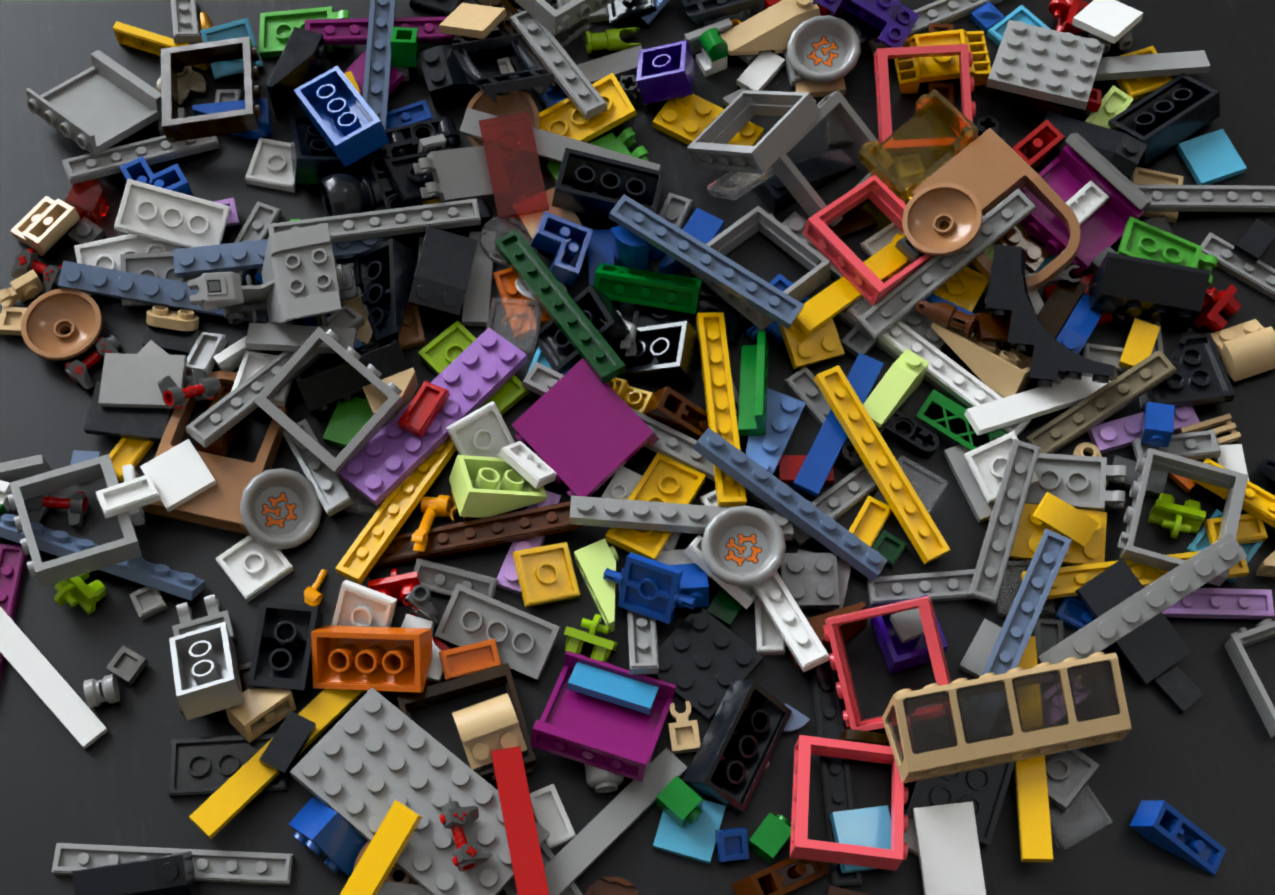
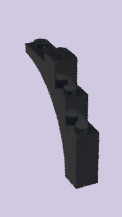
(1050, 358)

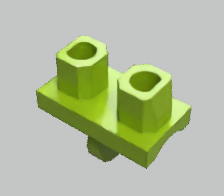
(1177, 517)
(76, 592)
(577, 638)

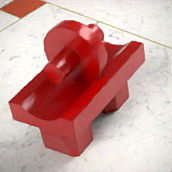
(1064, 12)
(1214, 304)
(396, 585)

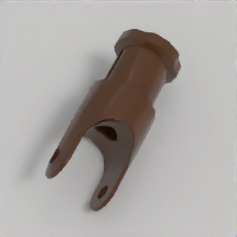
(946, 316)

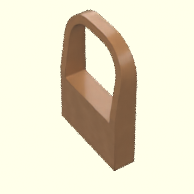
(992, 174)
(221, 503)

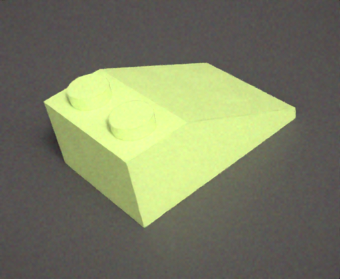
(490, 487)

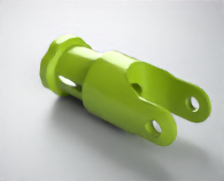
(609, 40)

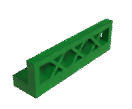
(648, 287)
(754, 387)
(955, 412)

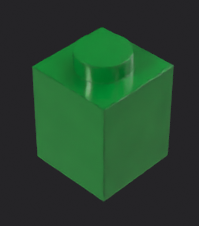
(404, 47)
(680, 802)
(771, 837)

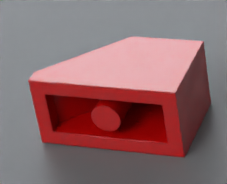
(1038, 144)

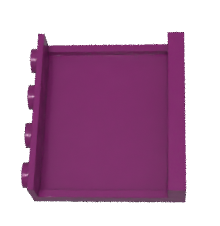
(1103, 229)
(583, 430)
(599, 730)

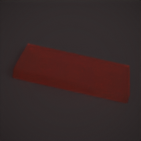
(513, 165)

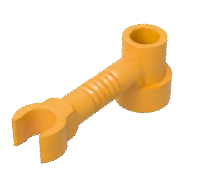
(432, 508)

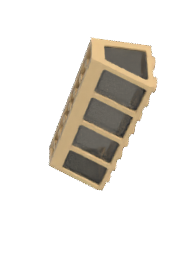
(1007, 717)

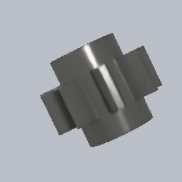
(631, 88)

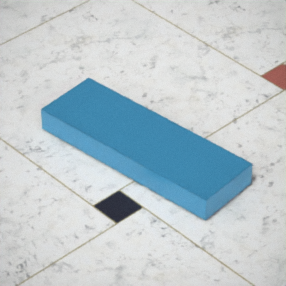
(613, 688)

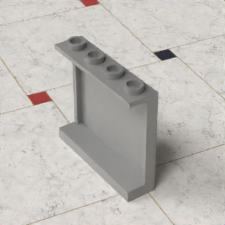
(98, 105)

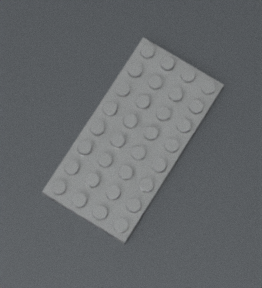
(385, 757)

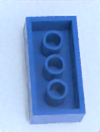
(341, 116)

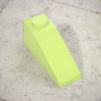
(895, 387)
(592, 563)

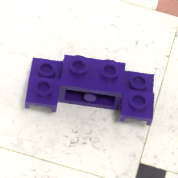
(885, 15)

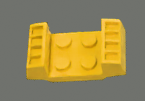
(927, 69)

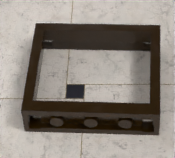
(216, 123)
(466, 686)

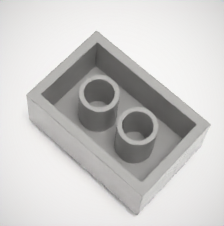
(206, 671)

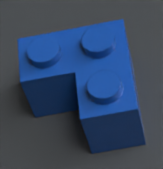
(169, 178)
(566, 242)
(327, 833)

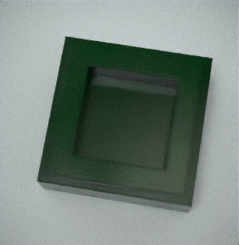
(890, 548)
(724, 608)

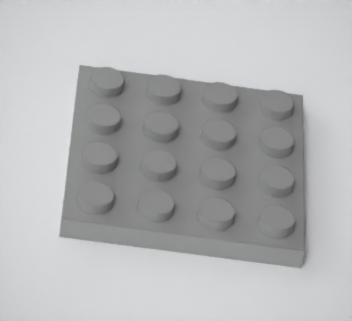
(1046, 64)

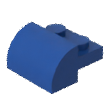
(632, 250)

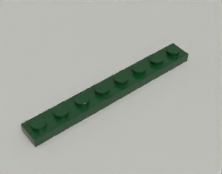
(560, 307)

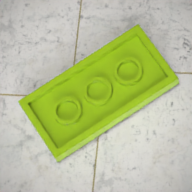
(449, 346)

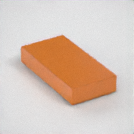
(469, 659)

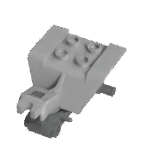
(297, 281)

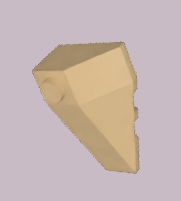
(769, 28)
(998, 369)

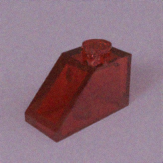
(88, 200)

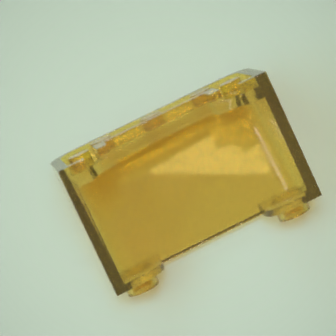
(919, 146)

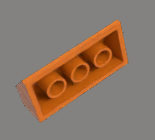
(371, 658)

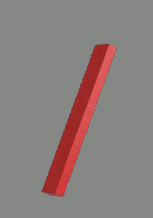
(519, 822)

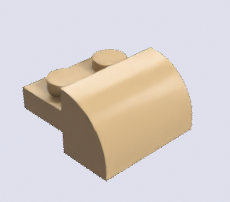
(46, 224)
(1246, 349)
(488, 728)

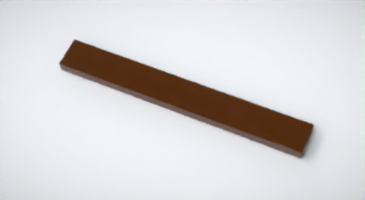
(481, 533)

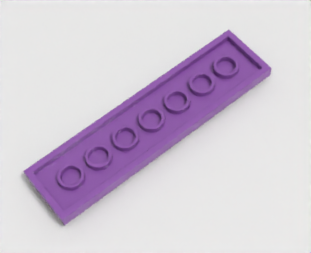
(470, 382)

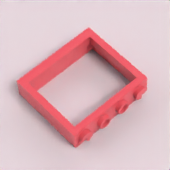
(882, 78)
(842, 256)
(839, 659)
(837, 852)

